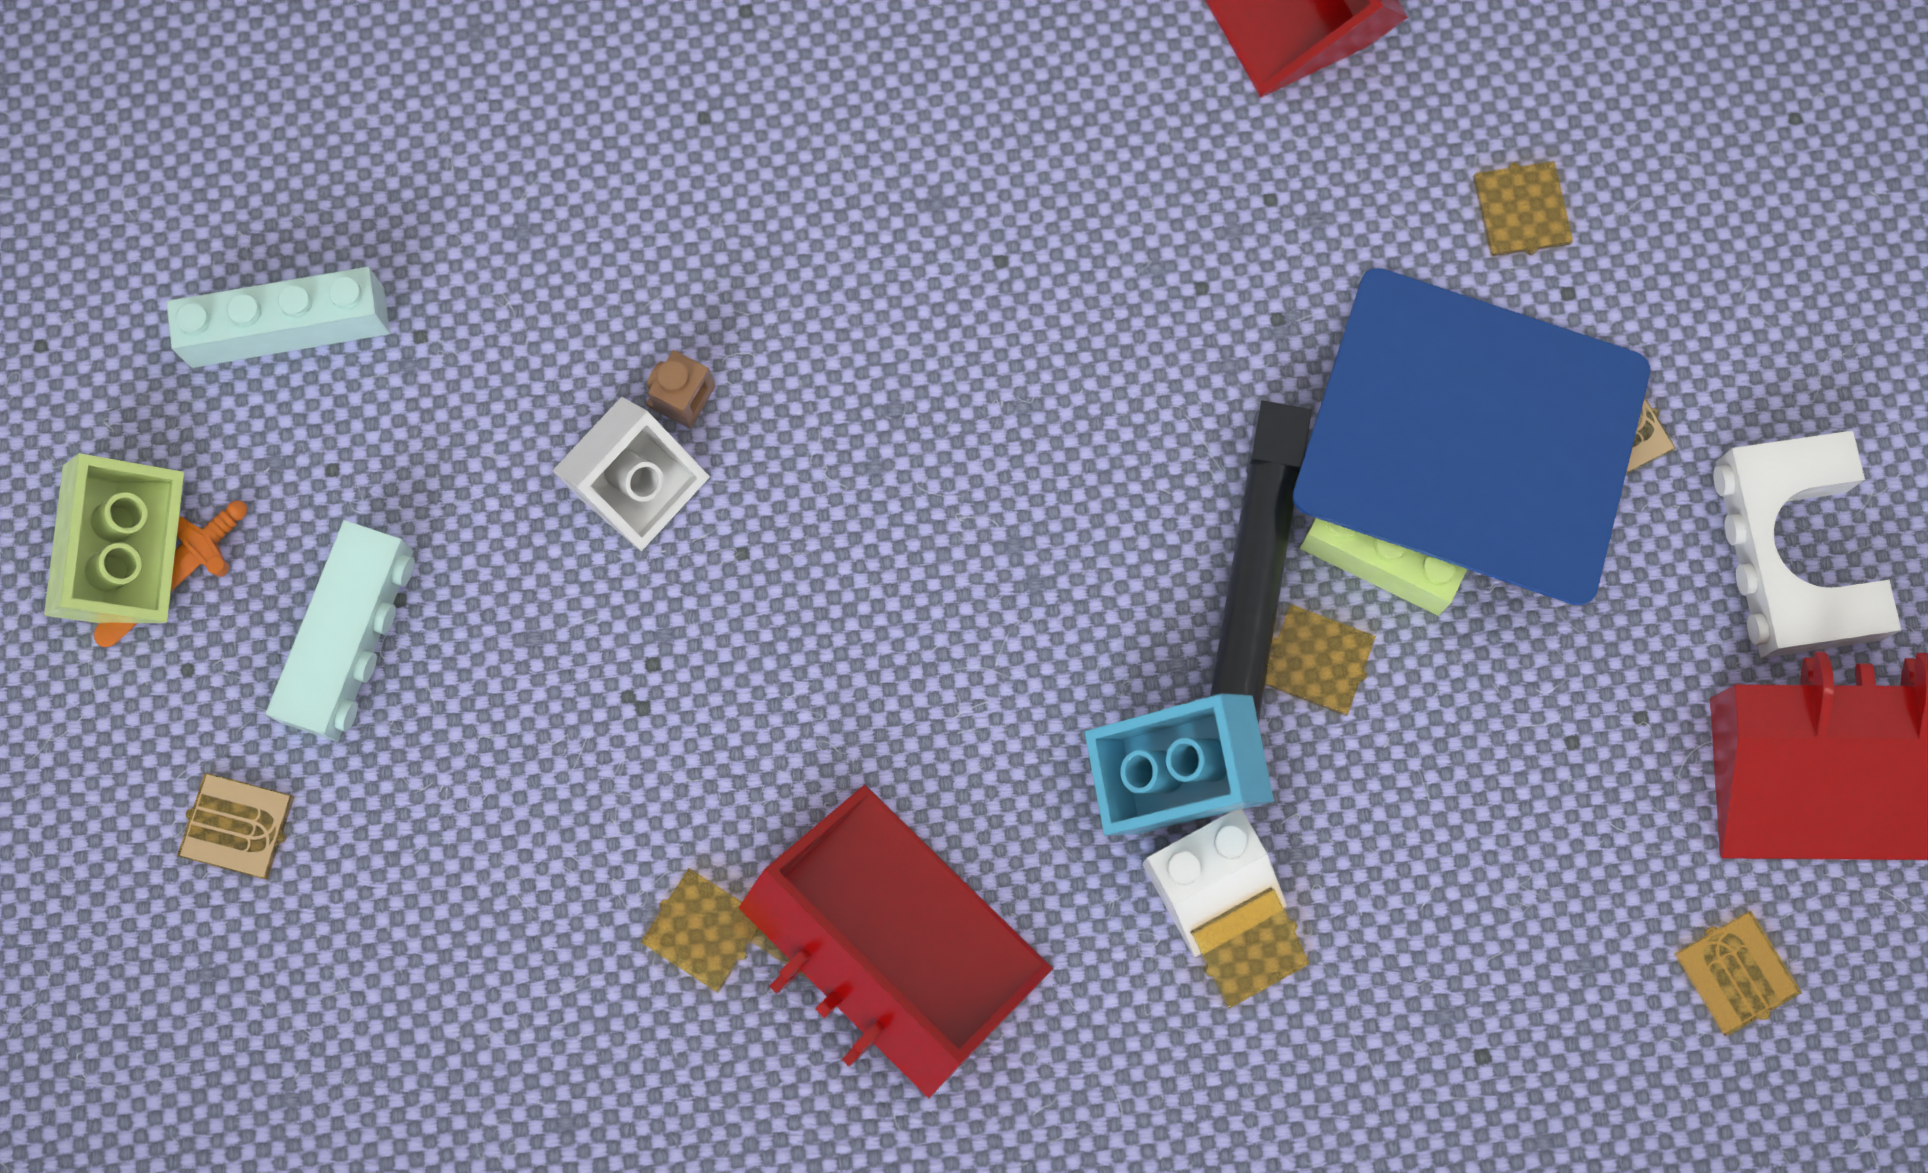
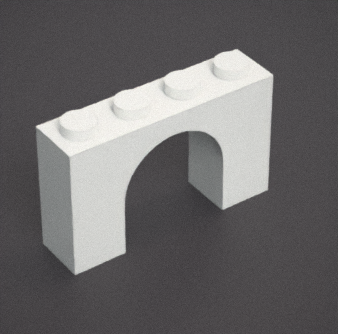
(1784, 609)

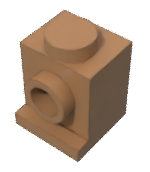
(679, 388)

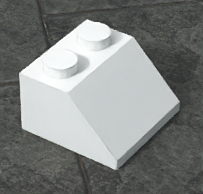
(631, 472)
(1211, 872)

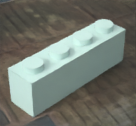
(278, 317)
(341, 632)

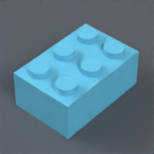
(1179, 765)

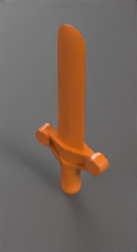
(197, 548)

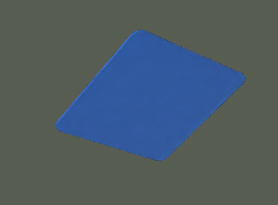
(1475, 436)

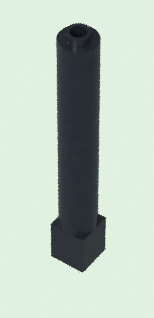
(1260, 550)

